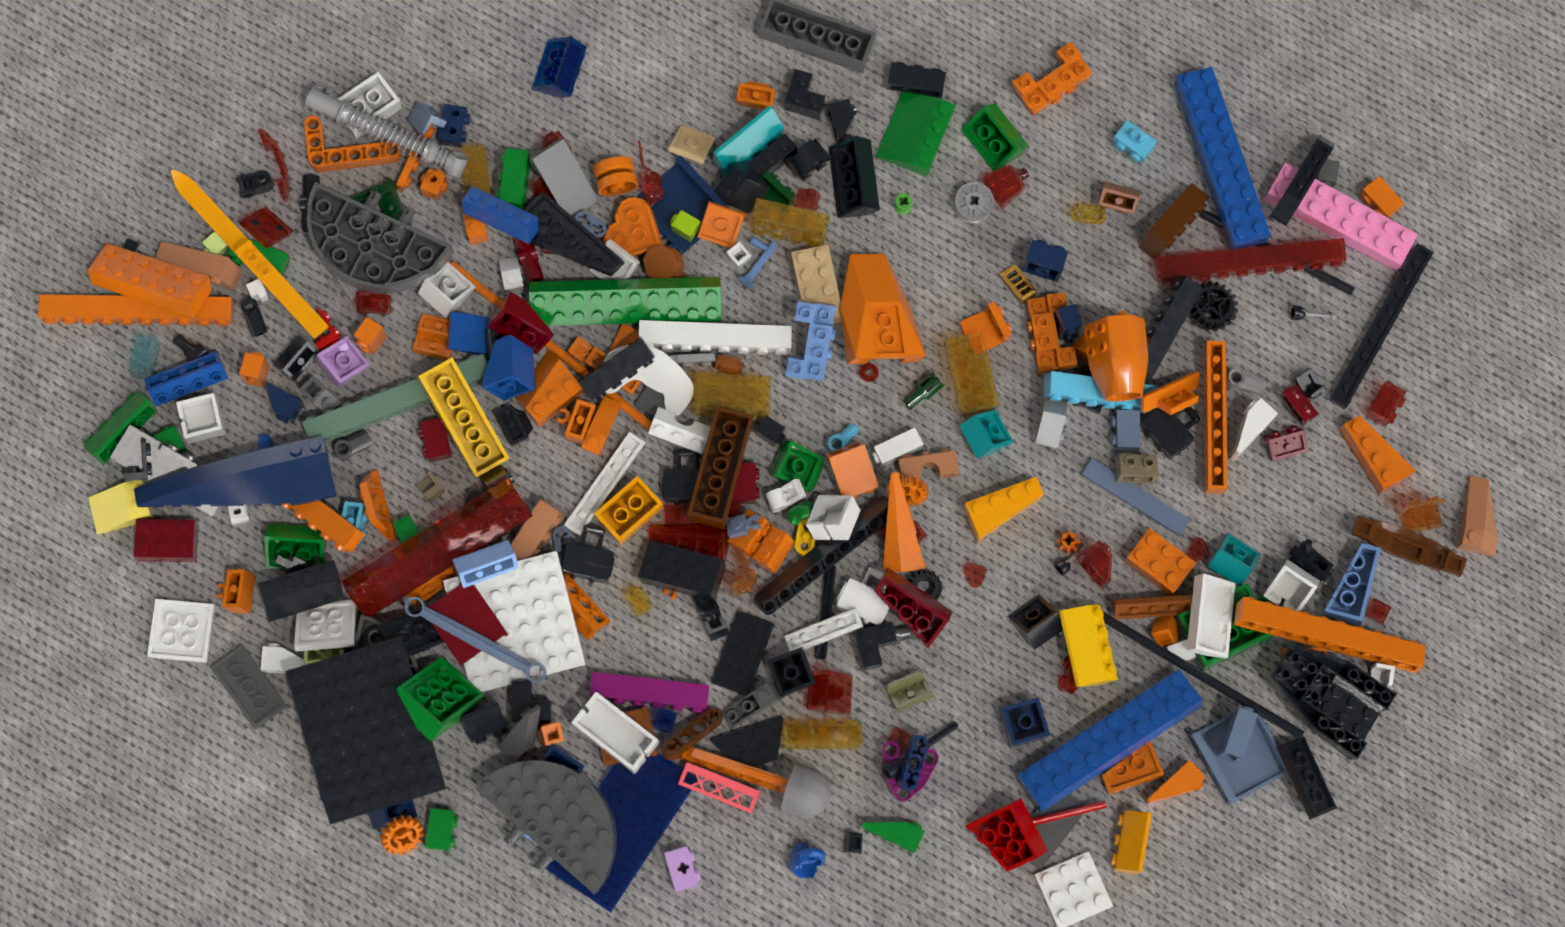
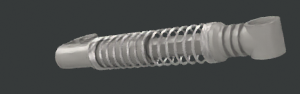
(321, 100)

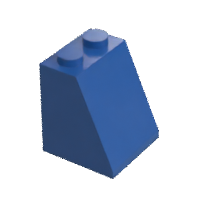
(509, 369)

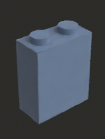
(1238, 734)

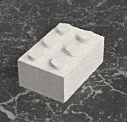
(373, 96)

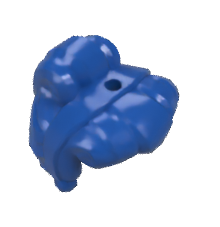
(805, 860)

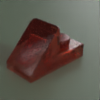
(373, 303)

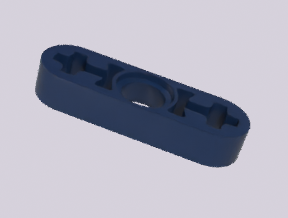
(914, 778)

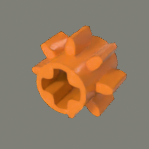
(1068, 548)

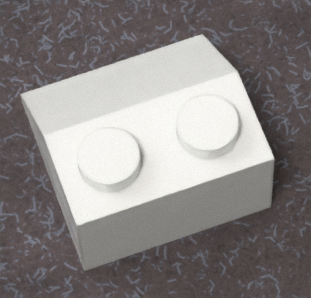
(446, 290)

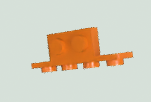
(1173, 396)

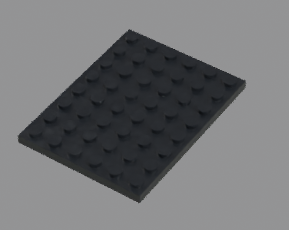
(361, 732)

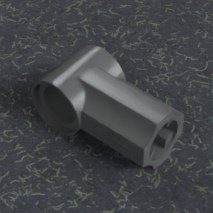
(355, 445)

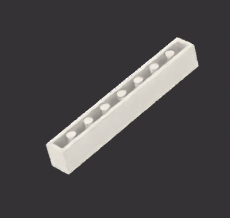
(716, 336)

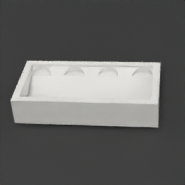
(1211, 616)

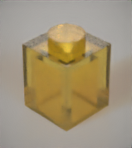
(638, 601)

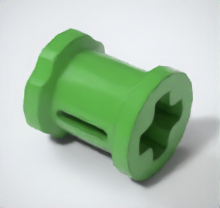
(901, 198)

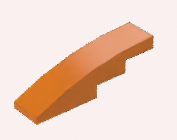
(593, 358)

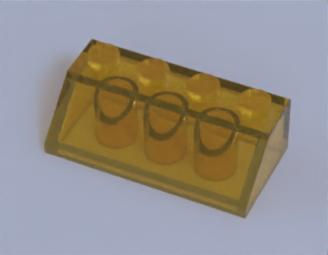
(822, 736)

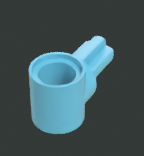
(844, 437)

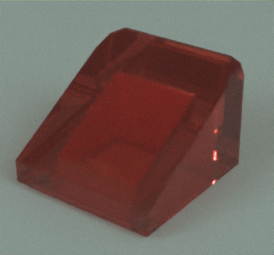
(807, 199)

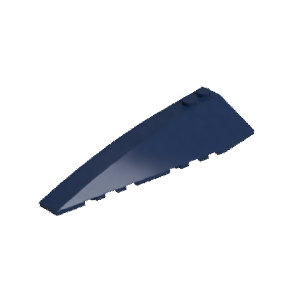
(275, 476)

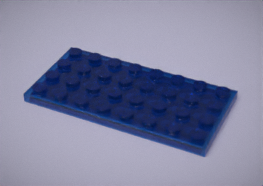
(642, 811)

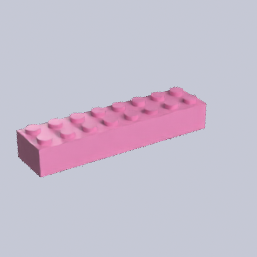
(1347, 219)

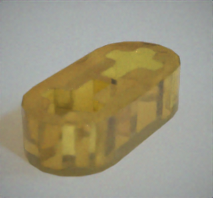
(1088, 213)

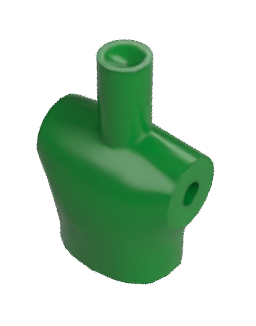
(799, 512)

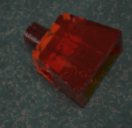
(1005, 184)

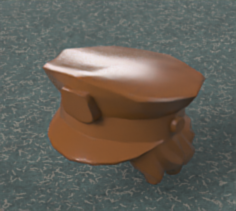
(664, 262)

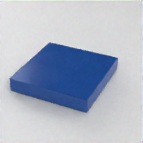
(467, 333)

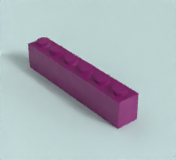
(650, 691)

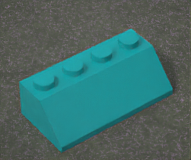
(749, 141)

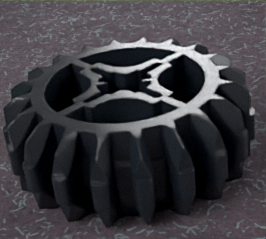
(1218, 320)

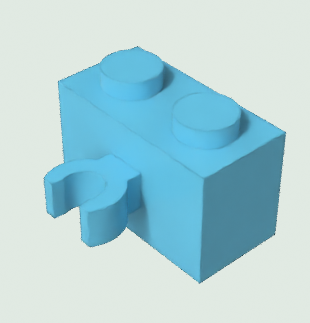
(1134, 142)

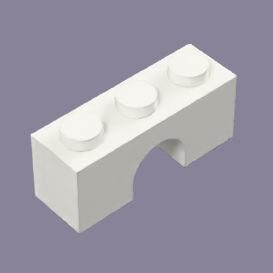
(667, 428)

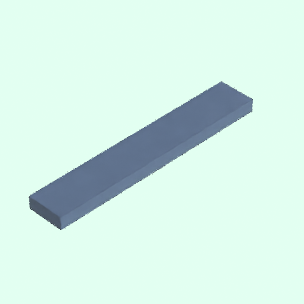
(1136, 498)

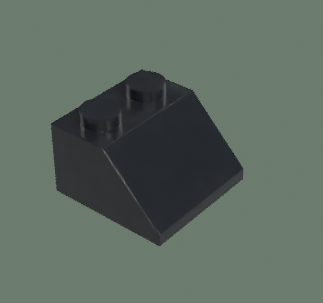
(742, 187)
(1036, 621)
(791, 672)
(484, 723)

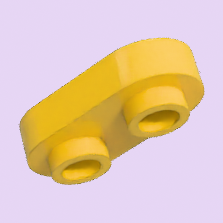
(803, 537)

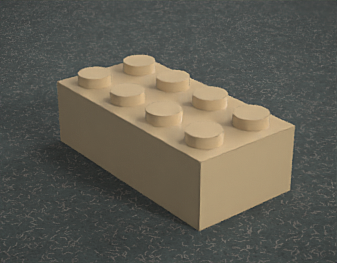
(816, 278)

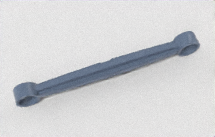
(475, 639)

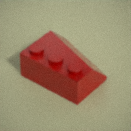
(1009, 835)

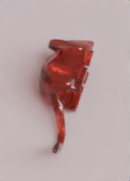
(651, 182)

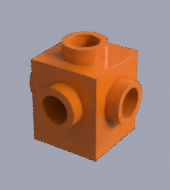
(434, 184)

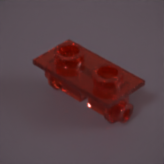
(1067, 680)

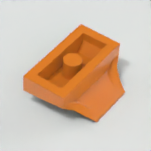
(755, 95)

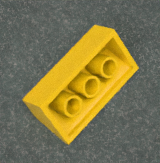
(1088, 646)

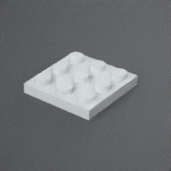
(326, 627)
(181, 630)
(1073, 890)

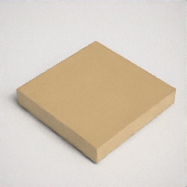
(692, 144)

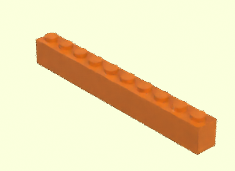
(128, 311)
(1329, 634)

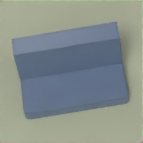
(423, 116)

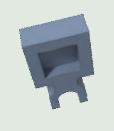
(739, 525)

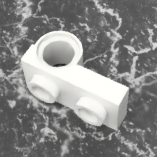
(785, 496)

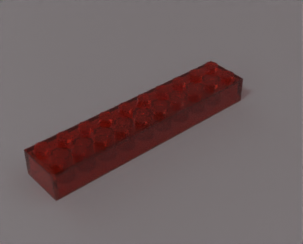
(436, 547)

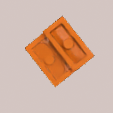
(432, 337)

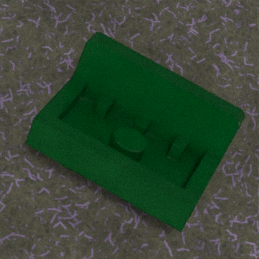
(778, 192)

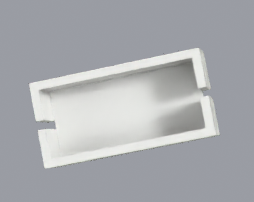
(615, 732)

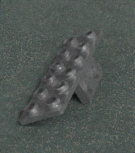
(164, 458)

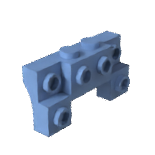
(818, 340)

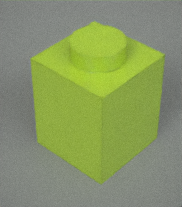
(685, 225)

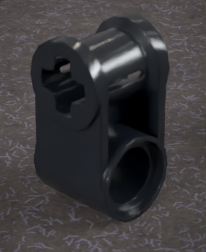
(253, 185)

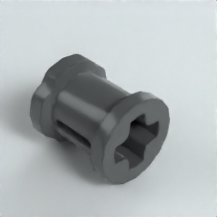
(903, 634)

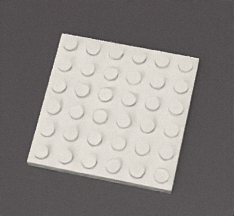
(536, 615)

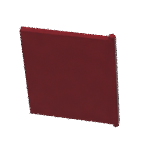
(471, 610)

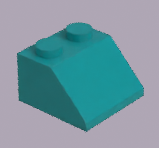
(986, 433)
(1234, 560)

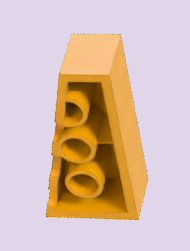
(999, 507)

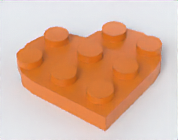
(634, 227)

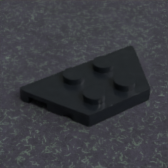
(753, 744)

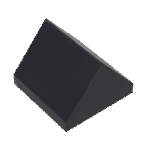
(853, 843)

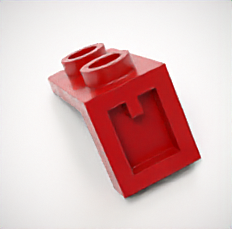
(327, 340)

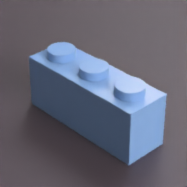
(485, 563)

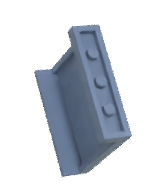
(1258, 768)

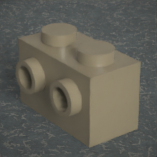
(1136, 468)

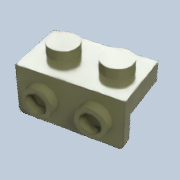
(909, 690)

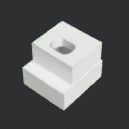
(738, 249)
(257, 290)
(240, 518)

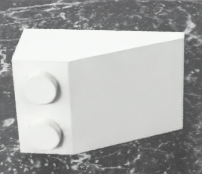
(1256, 419)

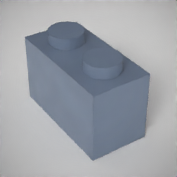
(1126, 430)

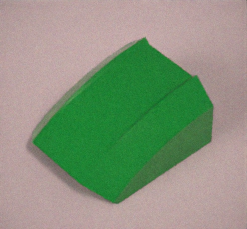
(797, 463)

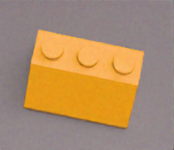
(1131, 841)

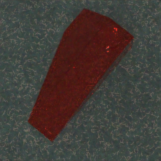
(692, 537)

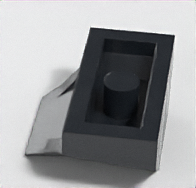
(514, 424)

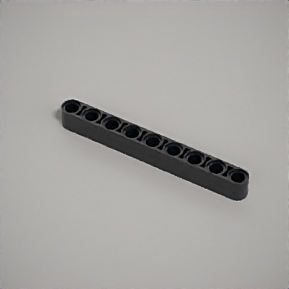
(820, 559)

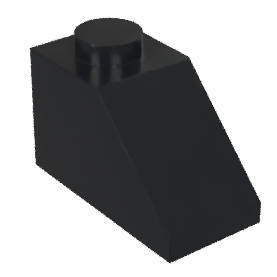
(841, 117)

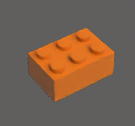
(1160, 562)

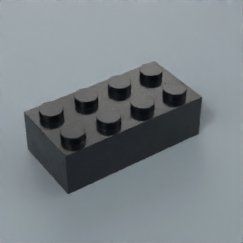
(682, 571)

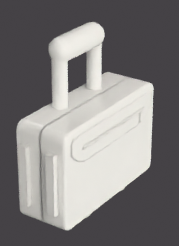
(864, 598)

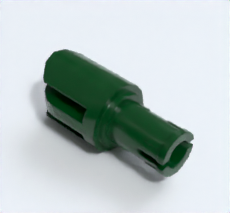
(924, 390)

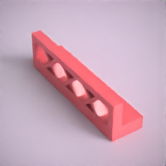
(721, 780)

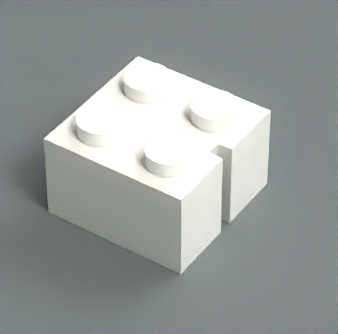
(202, 417)
(833, 517)
(1293, 585)

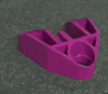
(926, 772)

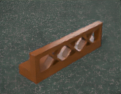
(1151, 606)

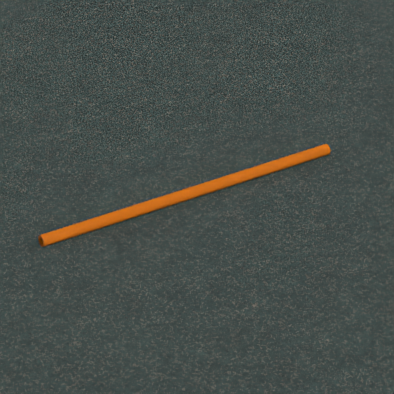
(558, 351)

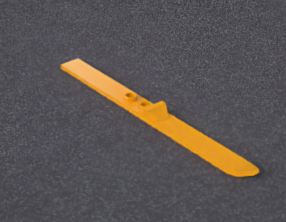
(249, 254)

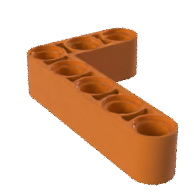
(345, 153)

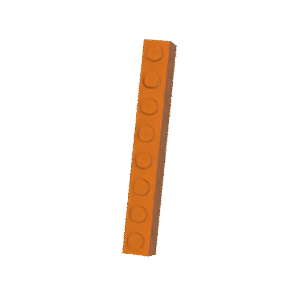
(1215, 417)

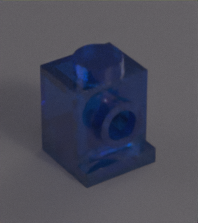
(665, 721)

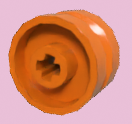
(615, 176)

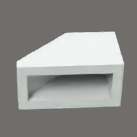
(511, 275)

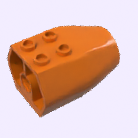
(1118, 356)

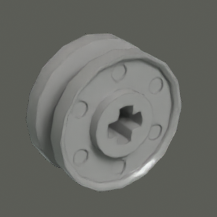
(971, 213)

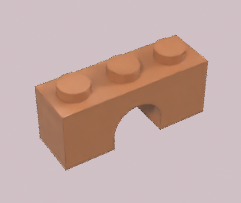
(944, 462)

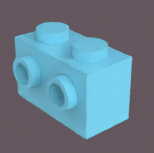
(355, 515)

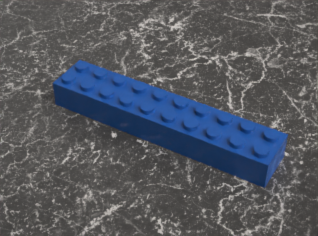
(1221, 159)
(1110, 740)

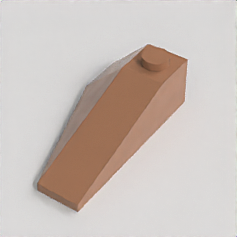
(1478, 522)

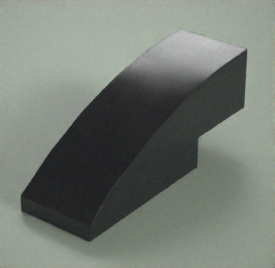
(711, 618)

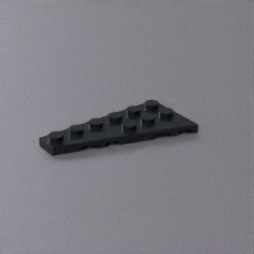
(569, 238)

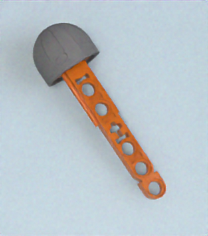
(804, 792)

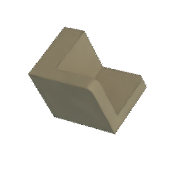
(430, 487)

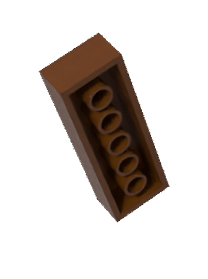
(720, 467)

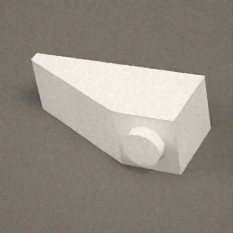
(278, 659)

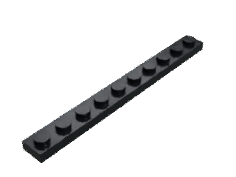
(1381, 326)

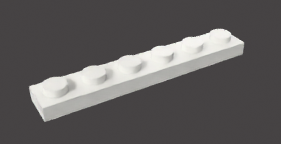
(605, 483)

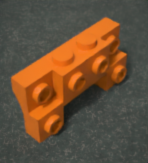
(1054, 85)
(1044, 334)

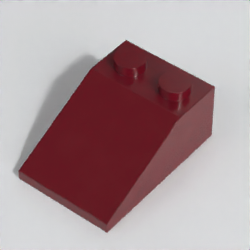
(519, 319)

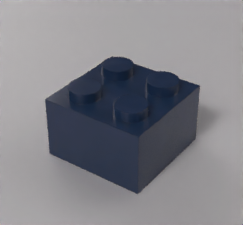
(1045, 260)
(1024, 722)

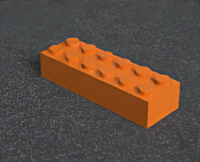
(150, 280)

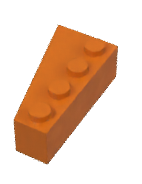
(1375, 454)

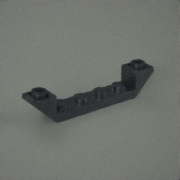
(1302, 180)

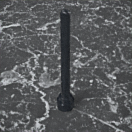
(890, 769)

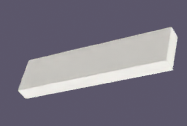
(824, 630)

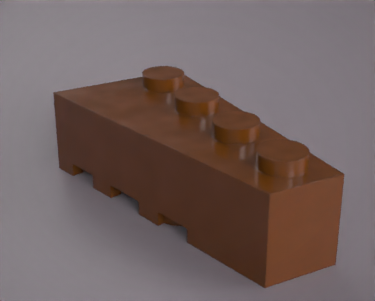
(1173, 221)

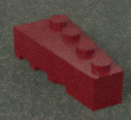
(913, 606)

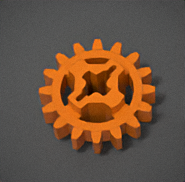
(915, 490)
(401, 834)

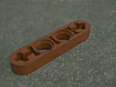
(690, 732)

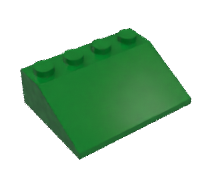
(916, 132)
(1240, 638)
(438, 698)

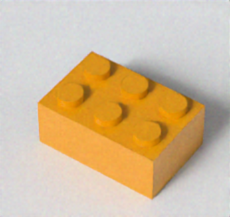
(628, 510)

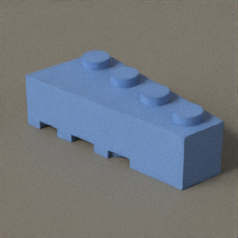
(1352, 594)

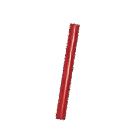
(1069, 812)

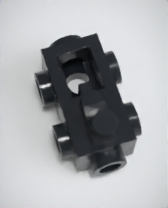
(1311, 561)

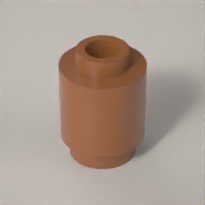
(729, 364)

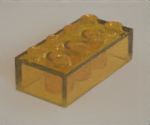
(789, 223)
(971, 373)
(735, 392)

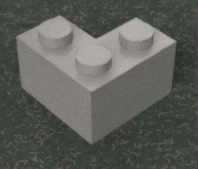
(1052, 419)

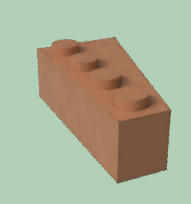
(220, 269)
(537, 530)

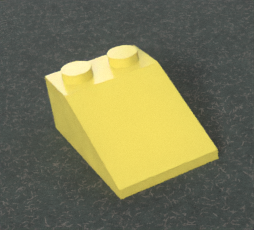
(117, 507)

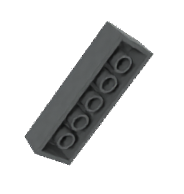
(817, 35)

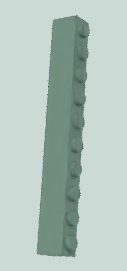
(384, 405)

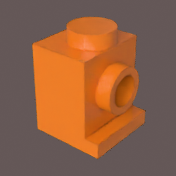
(550, 733)

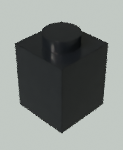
(770, 431)

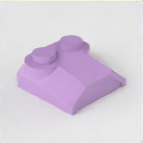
(342, 361)

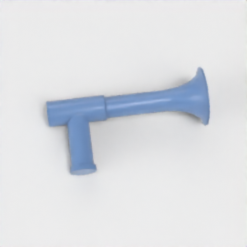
(747, 280)

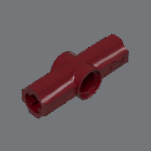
(529, 260)

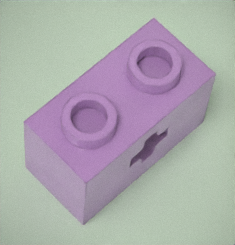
(680, 880)

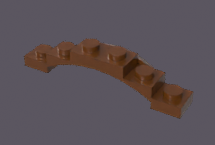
(1408, 546)

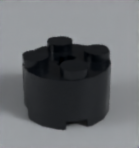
(808, 158)

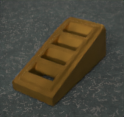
(1012, 287)

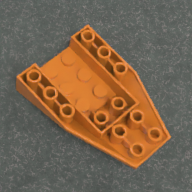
(876, 313)

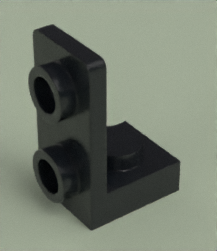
(135, 473)

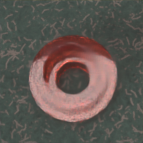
(869, 366)

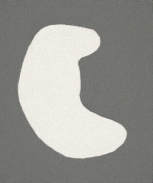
(664, 377)

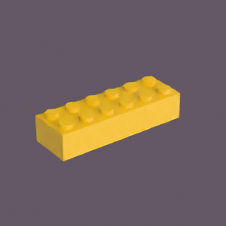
(463, 417)

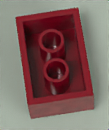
(166, 540)

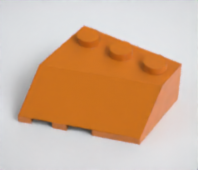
(553, 390)

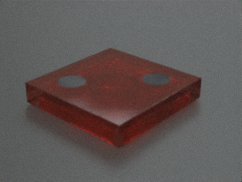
(266, 227)

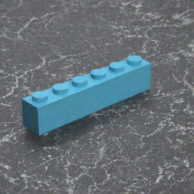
(1084, 389)

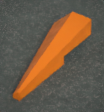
(901, 544)

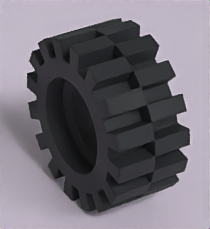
(931, 578)

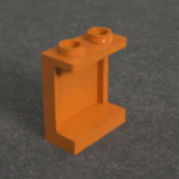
(852, 470)

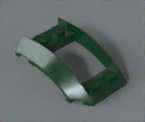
(390, 199)

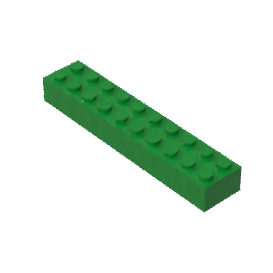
(627, 300)

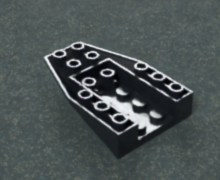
(1332, 697)

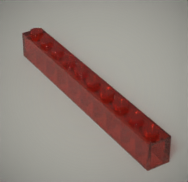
(1251, 260)

